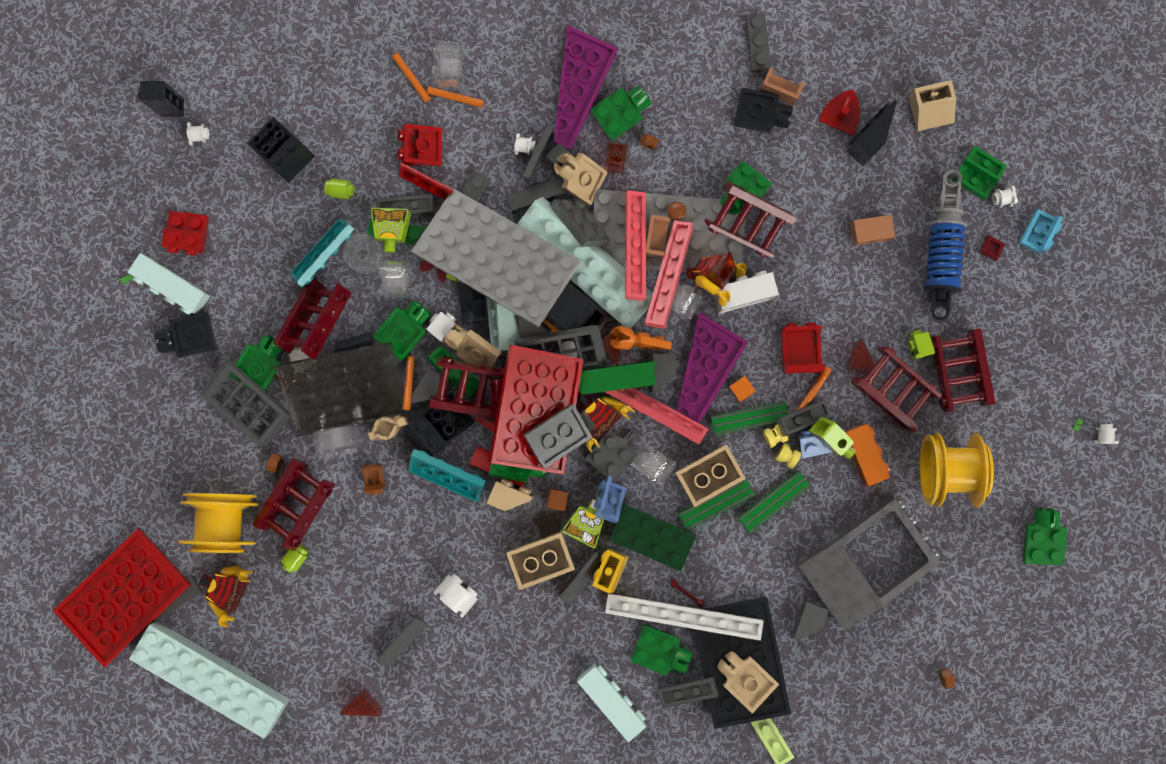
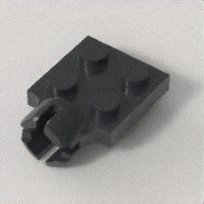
(761, 111)
(187, 336)

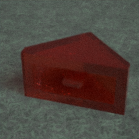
(615, 158)
(612, 353)
(860, 359)
(362, 705)

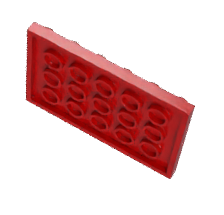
(532, 390)
(122, 597)

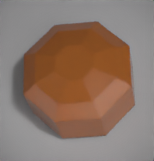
(648, 141)
(676, 211)
(274, 463)
(947, 678)

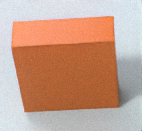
(742, 389)

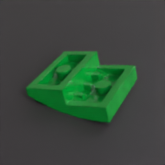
(980, 172)

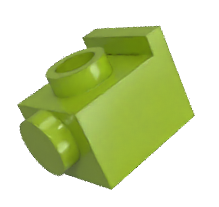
(920, 344)

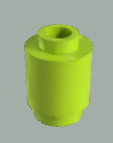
(339, 188)
(294, 559)

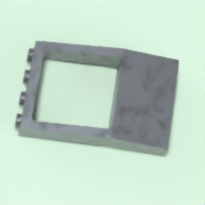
(841, 581)

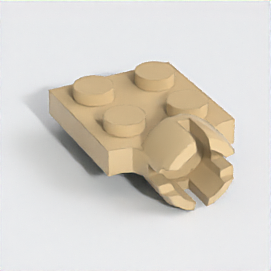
(580, 176)
(472, 347)
(387, 427)
(746, 680)

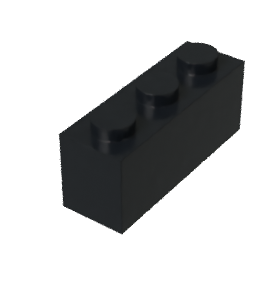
(161, 98)

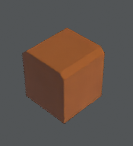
(557, 499)

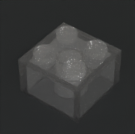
(449, 65)
(336, 440)

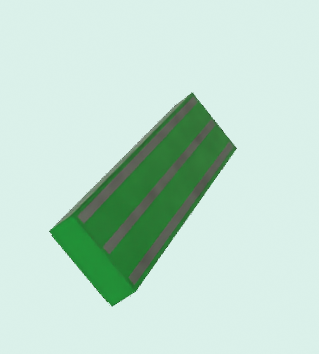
(748, 418)
(774, 502)
(714, 506)

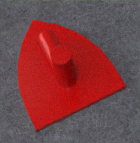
(842, 112)

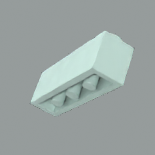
(169, 284)
(502, 326)
(611, 702)

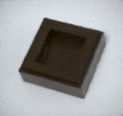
(547, 525)

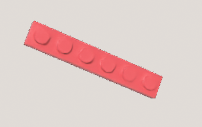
(635, 245)
(669, 274)
(661, 413)

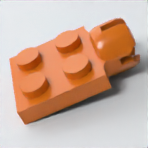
(627, 338)

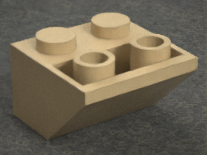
(933, 105)
(506, 496)

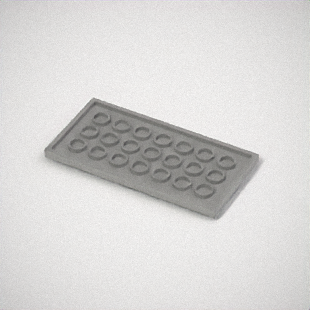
(610, 215)
(496, 257)

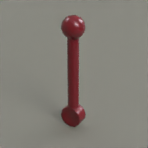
(673, 583)

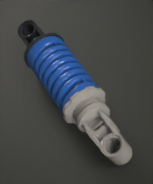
(946, 248)

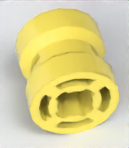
(774, 436)
(786, 455)

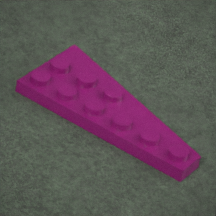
(582, 76)
(708, 365)

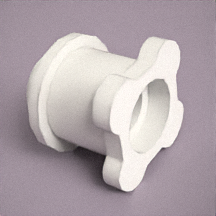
(197, 133)
(524, 145)
(1005, 197)
(1106, 434)

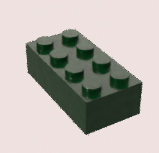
(652, 537)

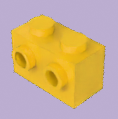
(610, 571)

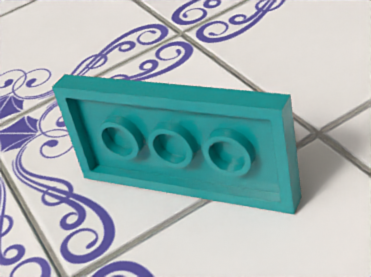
(317, 256)
(446, 476)

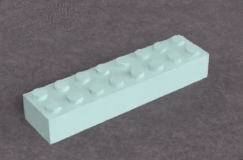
(597, 274)
(209, 679)

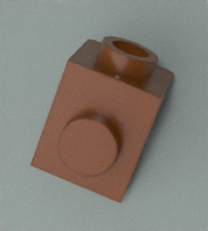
(373, 479)

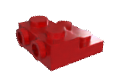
(420, 145)
(185, 233)

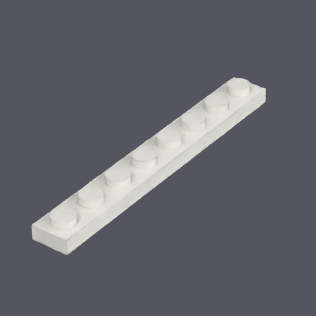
(684, 616)

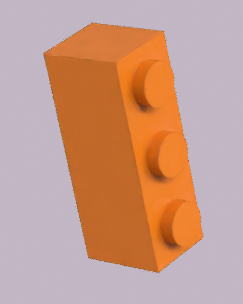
(868, 455)

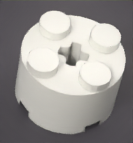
(456, 595)

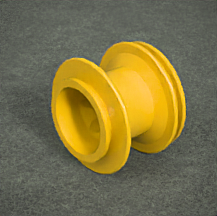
(955, 470)
(217, 522)

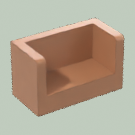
(787, 91)
(872, 230)
(656, 236)

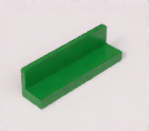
(618, 377)

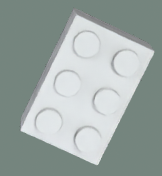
(748, 291)

